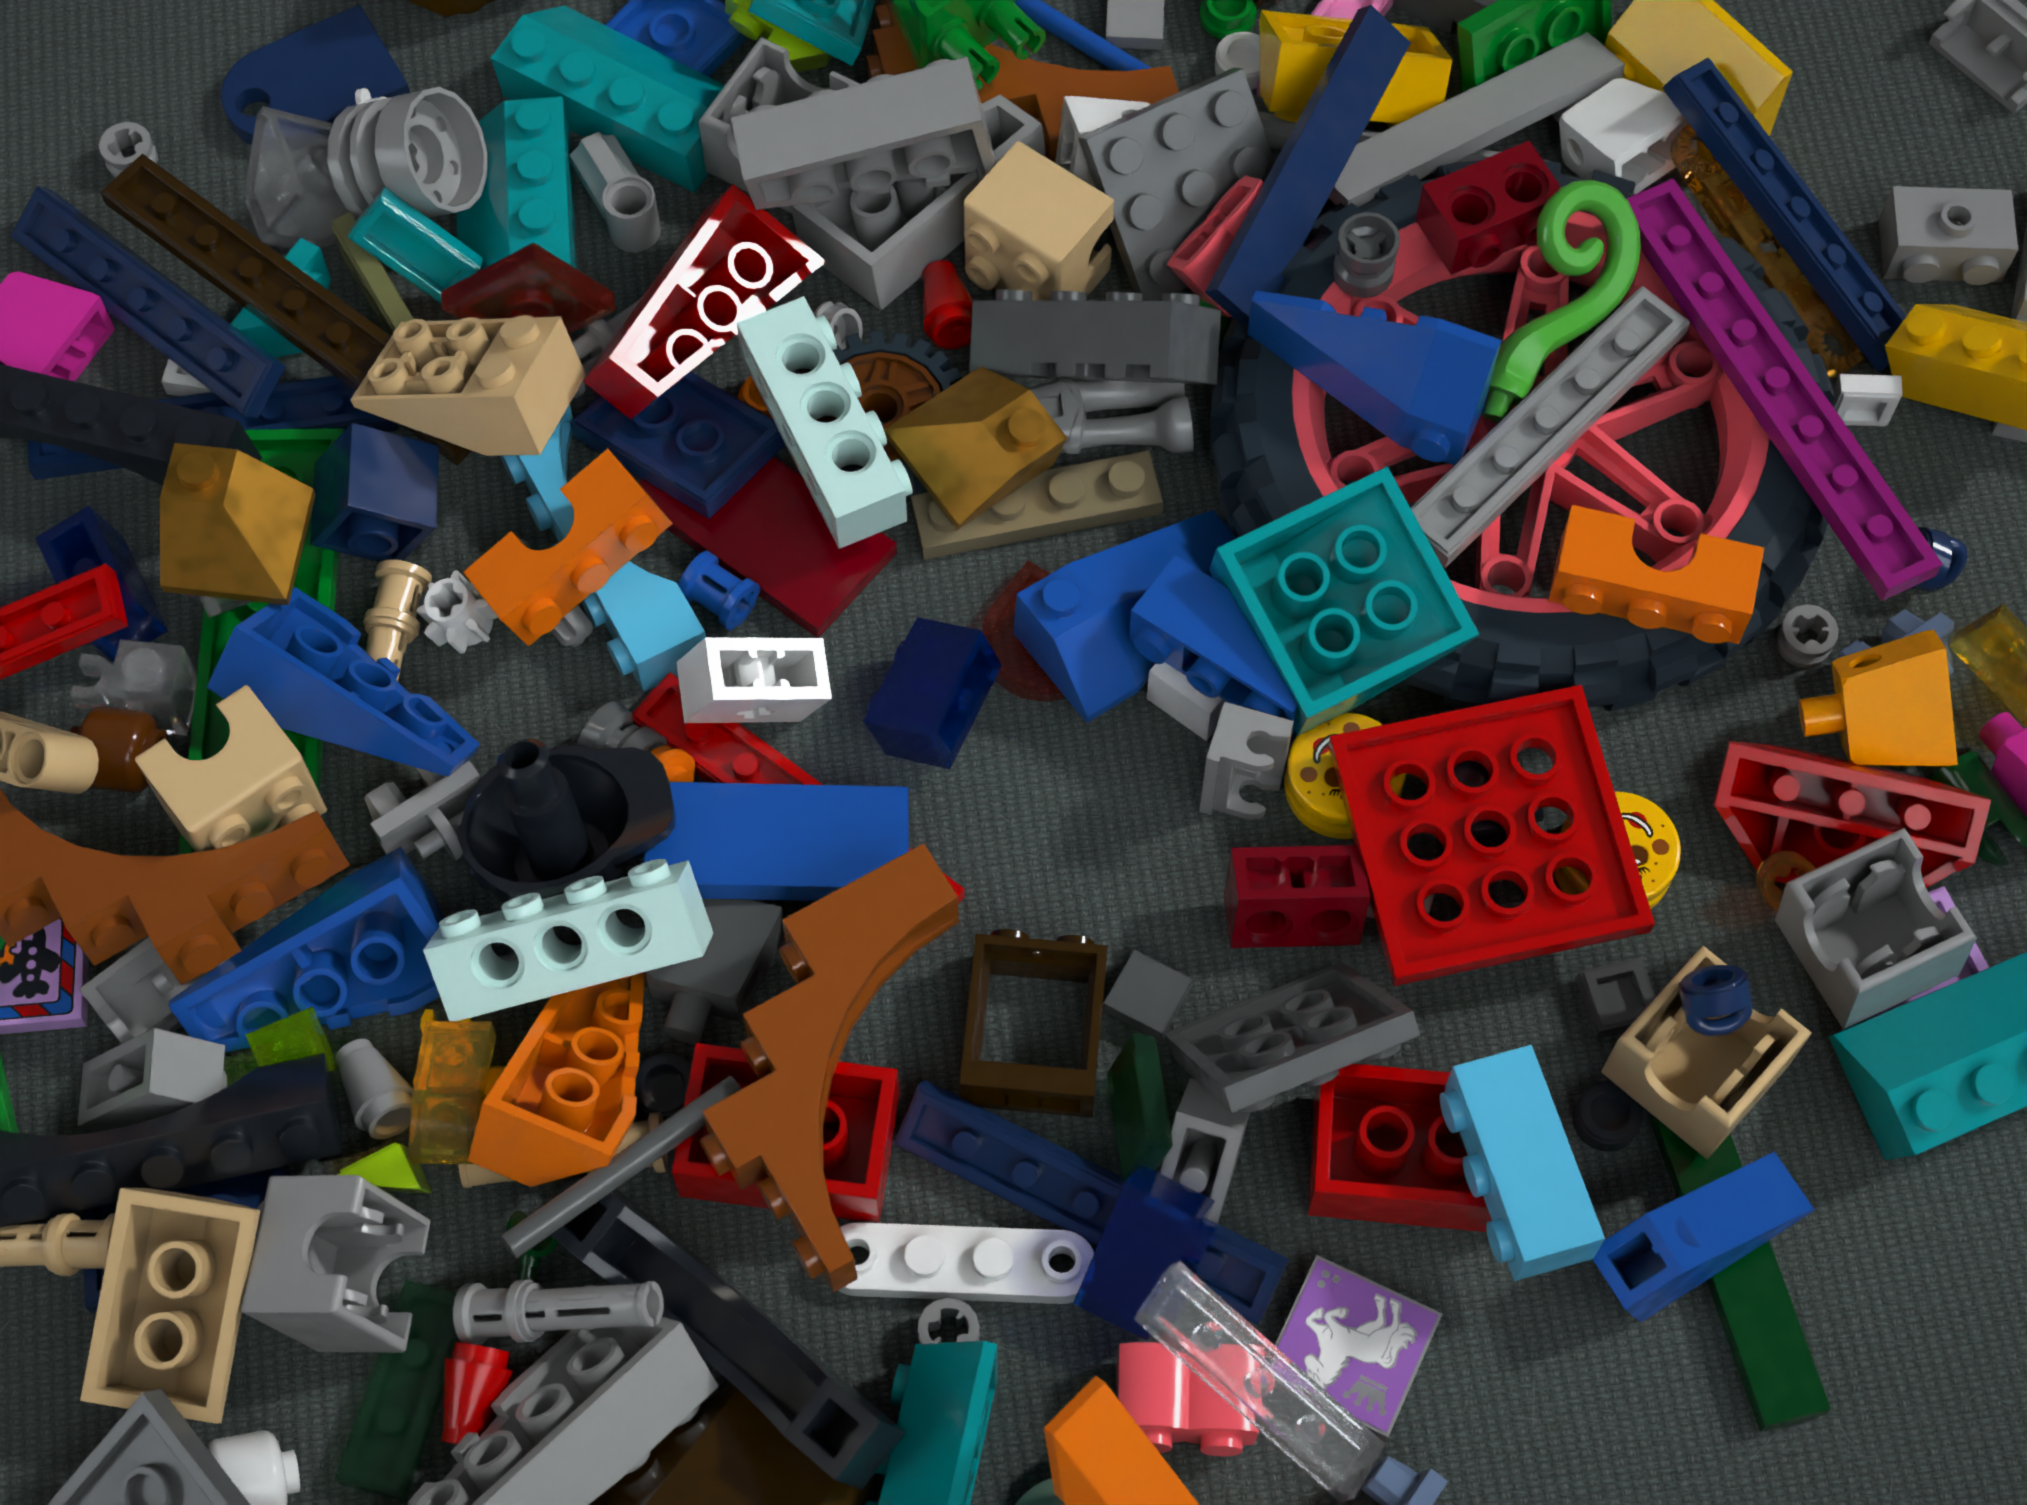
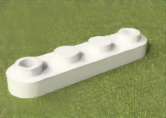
(966, 1263)

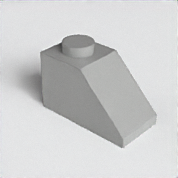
(149, 1079)
(1205, 1145)

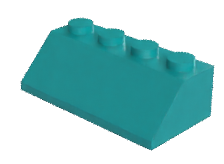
(611, 89)
(526, 184)
(1941, 1060)
(945, 1418)

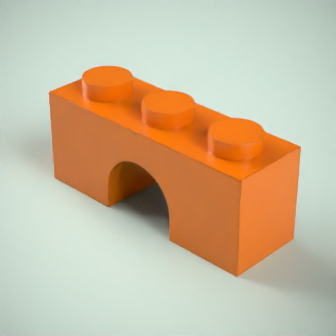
(609, 528)
(1604, 575)

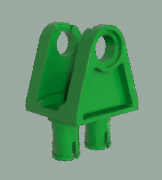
(963, 29)

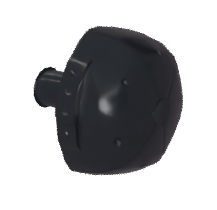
(563, 816)

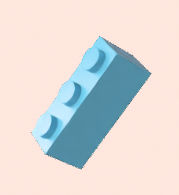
(1521, 1163)

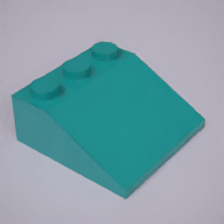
(1345, 597)

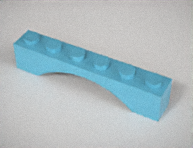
(641, 610)

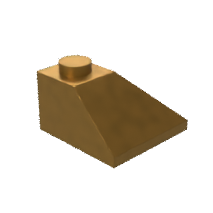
(977, 443)
(230, 526)

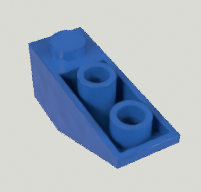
(1206, 637)
(1699, 1235)

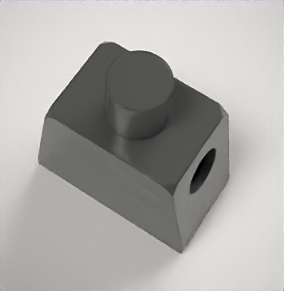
(728, 973)

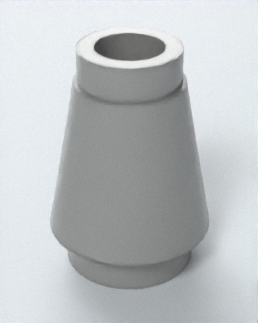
(374, 1090)

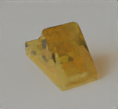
(1998, 655)

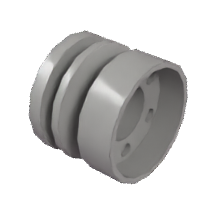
(413, 144)

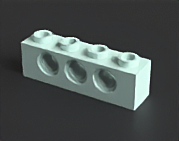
(849, 502)
(479, 982)

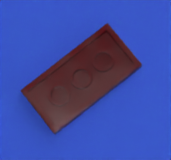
(783, 544)

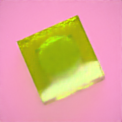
(291, 1039)

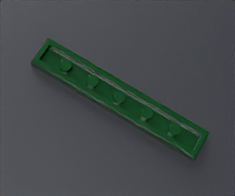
(1752, 1303)

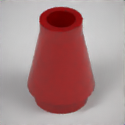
(946, 306)
(471, 1385)

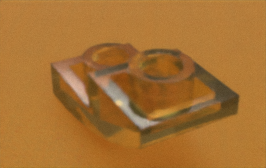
(449, 1090)

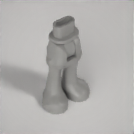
(1165, 427)

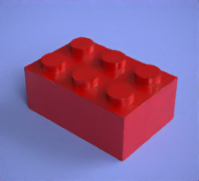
(855, 1136)
(1388, 1152)

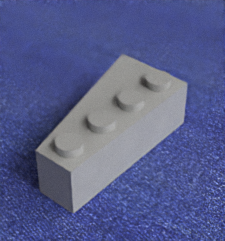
(866, 137)
(889, 238)

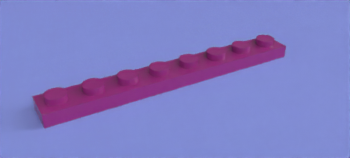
(1782, 393)

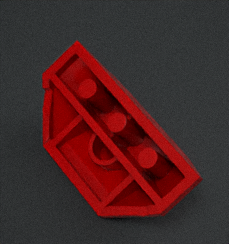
(1830, 807)

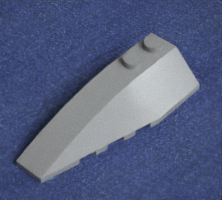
(579, 1419)

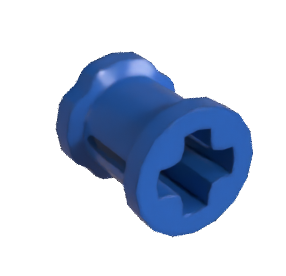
(719, 590)

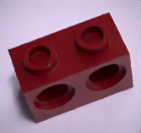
(1486, 199)
(1296, 896)

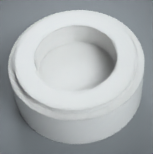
(1240, 51)

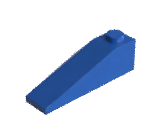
(1406, 380)
(1081, 613)
(325, 686)
(342, 953)

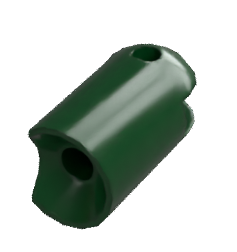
(1976, 777)

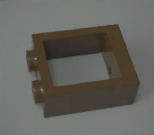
(1024, 1085)

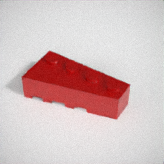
(721, 273)

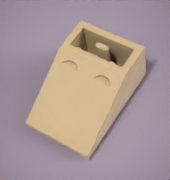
(476, 381)

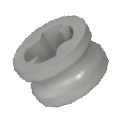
(123, 136)
(1812, 652)
(948, 1307)

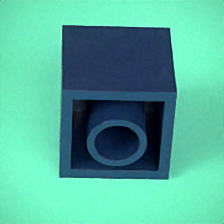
(375, 494)

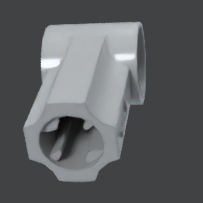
(617, 192)

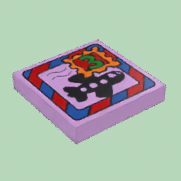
(43, 982)

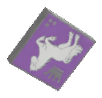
(1358, 1341)

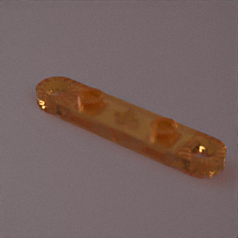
(1738, 219)

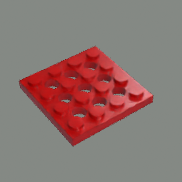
(1485, 932)

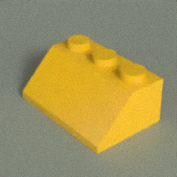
(1672, 35)
(1300, 46)
(1963, 362)

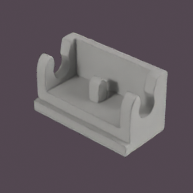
(1989, 46)
(1244, 751)
(136, 993)

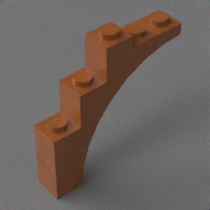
(1027, 83)
(179, 901)
(839, 959)

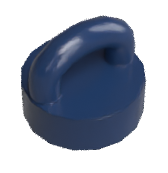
(1950, 552)
(1715, 993)

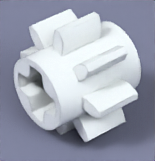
(456, 613)

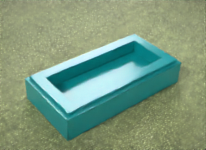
(413, 245)

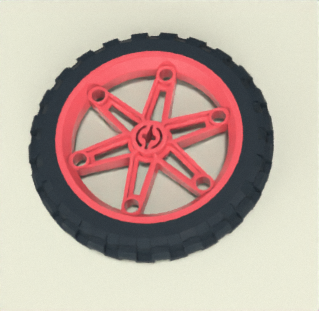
(1277, 458)

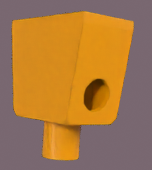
(1889, 704)

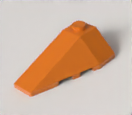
(566, 1087)
(1105, 1456)

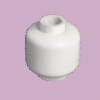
(258, 1466)

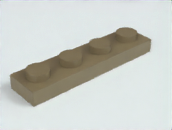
(1048, 505)

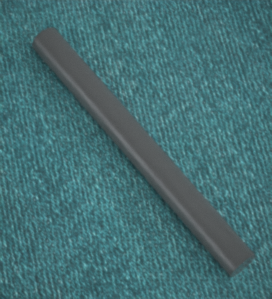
(621, 1169)

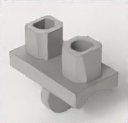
(426, 819)

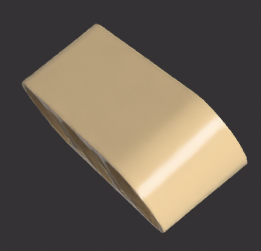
(45, 756)

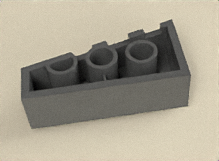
(1096, 339)

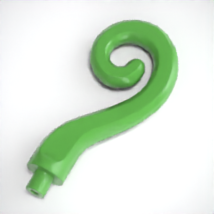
(1529, 346)

